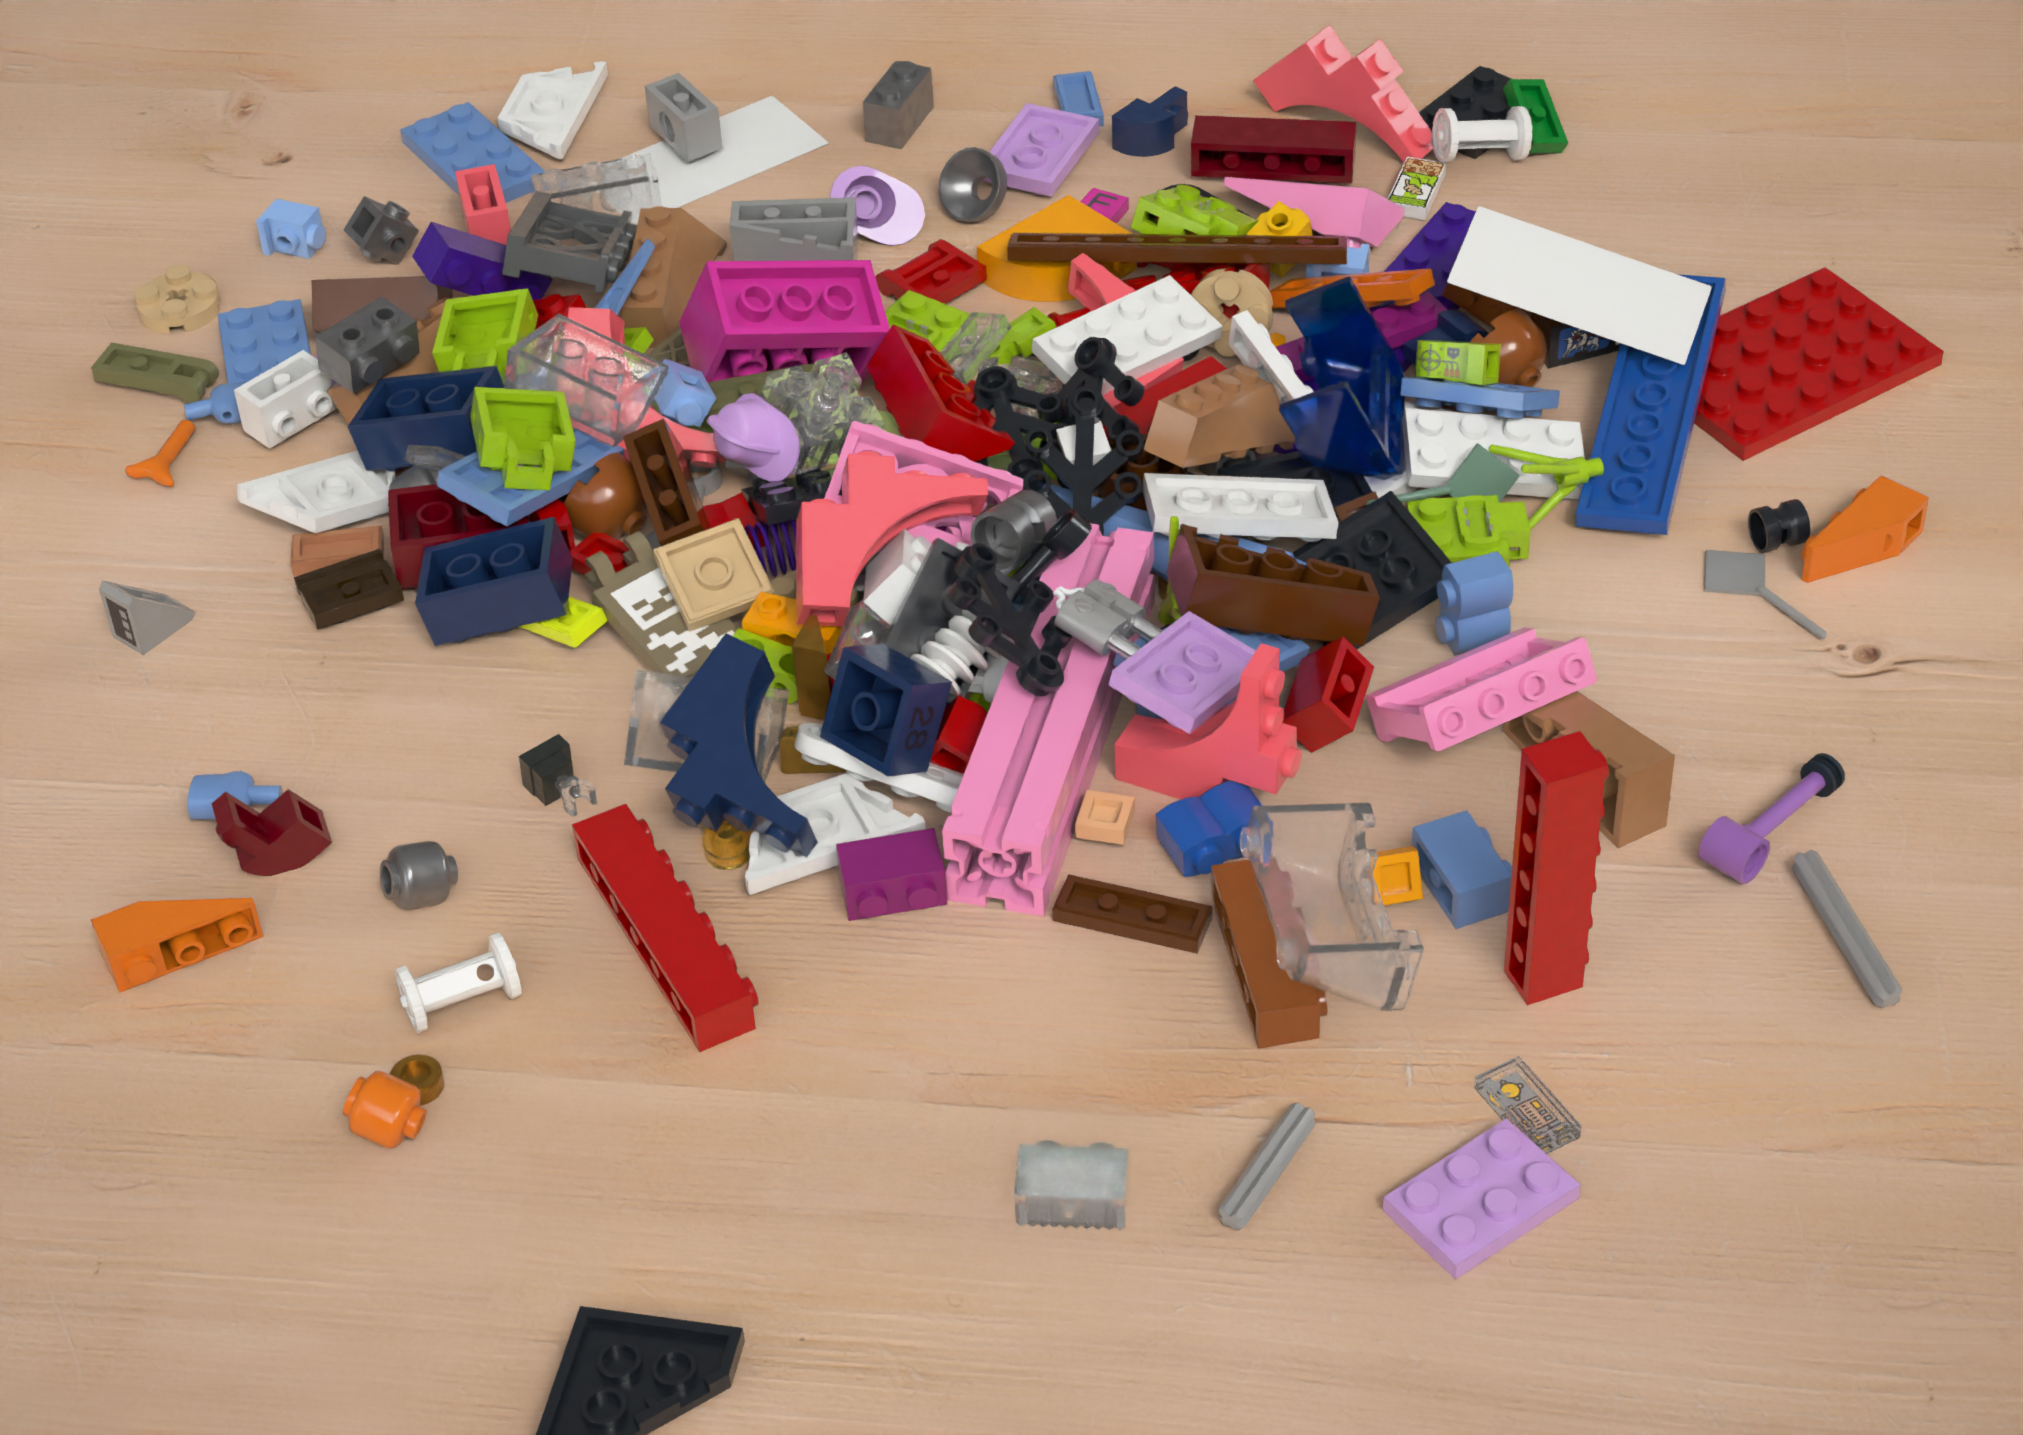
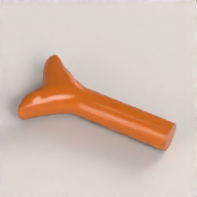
(159, 466)

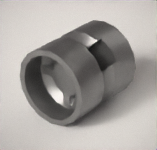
(1014, 526)

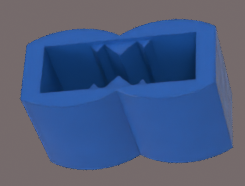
(1206, 827)

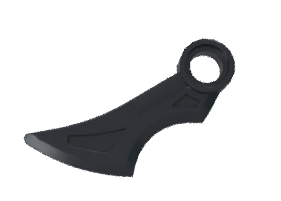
(1058, 543)

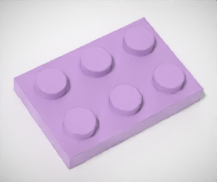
(1043, 147)
(1184, 672)
(1481, 1198)

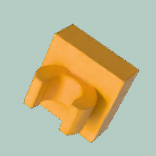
(1398, 875)

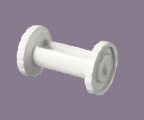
(1512, 134)
(457, 982)

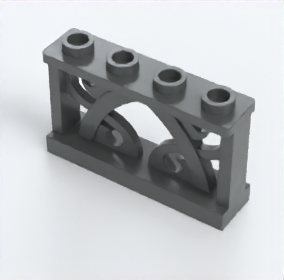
(536, 248)

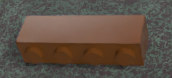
(1276, 1006)

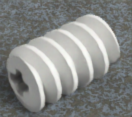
(955, 652)

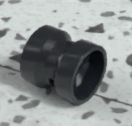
(1779, 525)

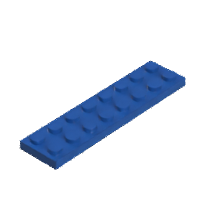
(1648, 431)

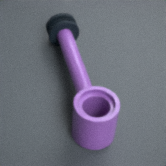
(1741, 849)

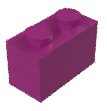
(891, 874)

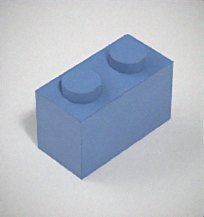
(1462, 869)

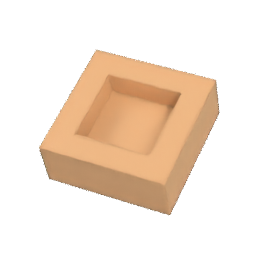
(1105, 817)

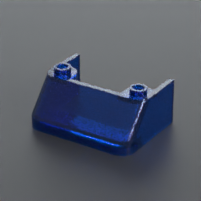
(1358, 406)

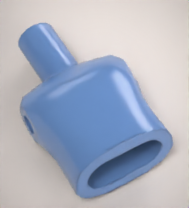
(220, 404)
(208, 787)

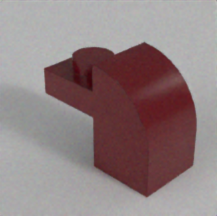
(276, 839)

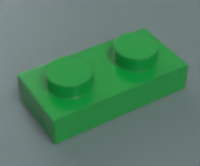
(1546, 127)

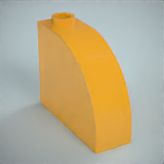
(1045, 279)

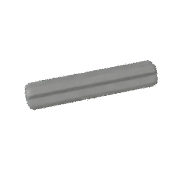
(1266, 1166)

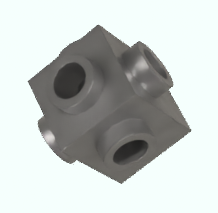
(381, 230)

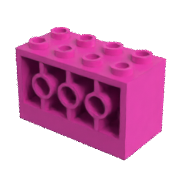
(782, 316)

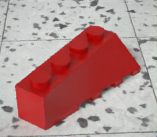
(930, 400)

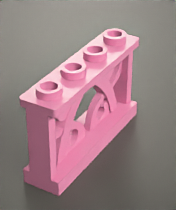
(915, 455)
(1481, 689)

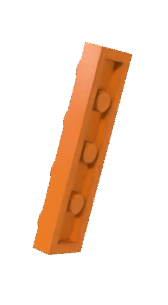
(1375, 288)

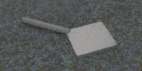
(1745, 575)

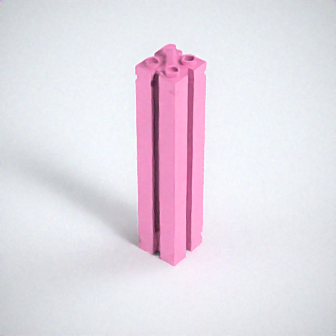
(1042, 751)

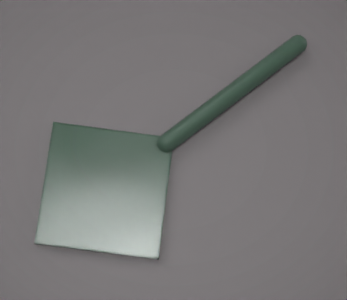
(1477, 475)

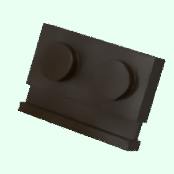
(348, 589)

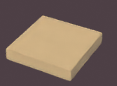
(712, 574)

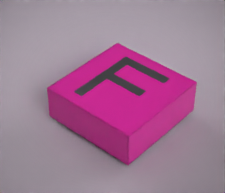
(1107, 204)

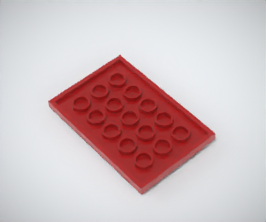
(1803, 361)

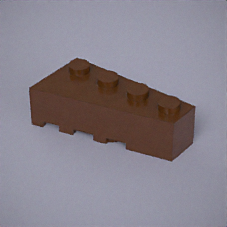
(1270, 590)

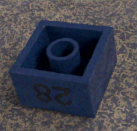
(885, 709)

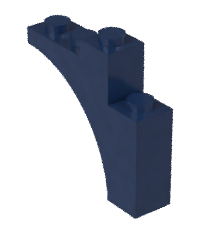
(715, 735)

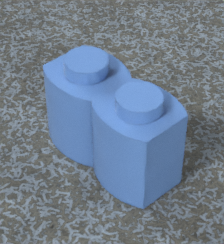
(1474, 602)

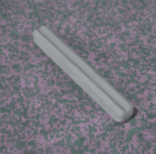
(1847, 929)

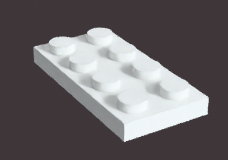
(1145, 326)
(1442, 440)
(1241, 506)

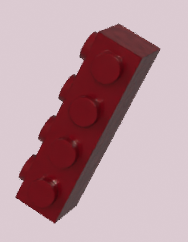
(1273, 149)

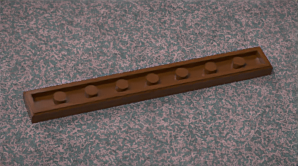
(1178, 248)

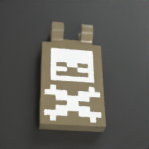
(646, 613)

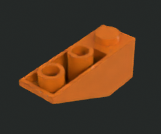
(1870, 530)
(168, 935)

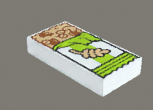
(1417, 186)

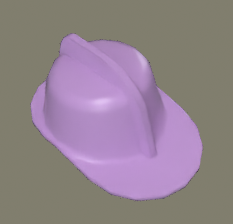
(884, 206)
(756, 437)

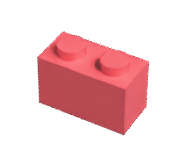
(483, 203)

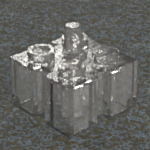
(820, 407)

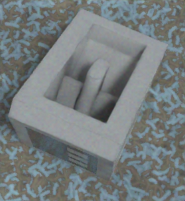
(142, 616)

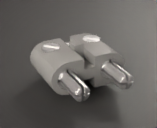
(1102, 618)

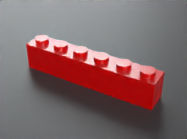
(1554, 866)
(665, 927)

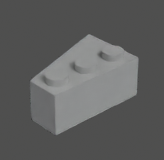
(794, 230)

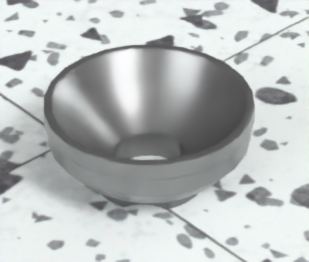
(960, 183)

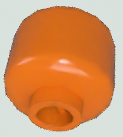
(384, 1109)

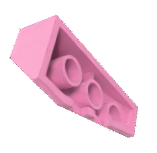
(1333, 210)

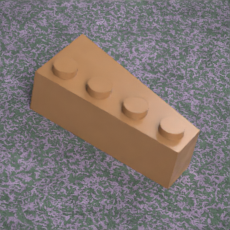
(1639, 769)

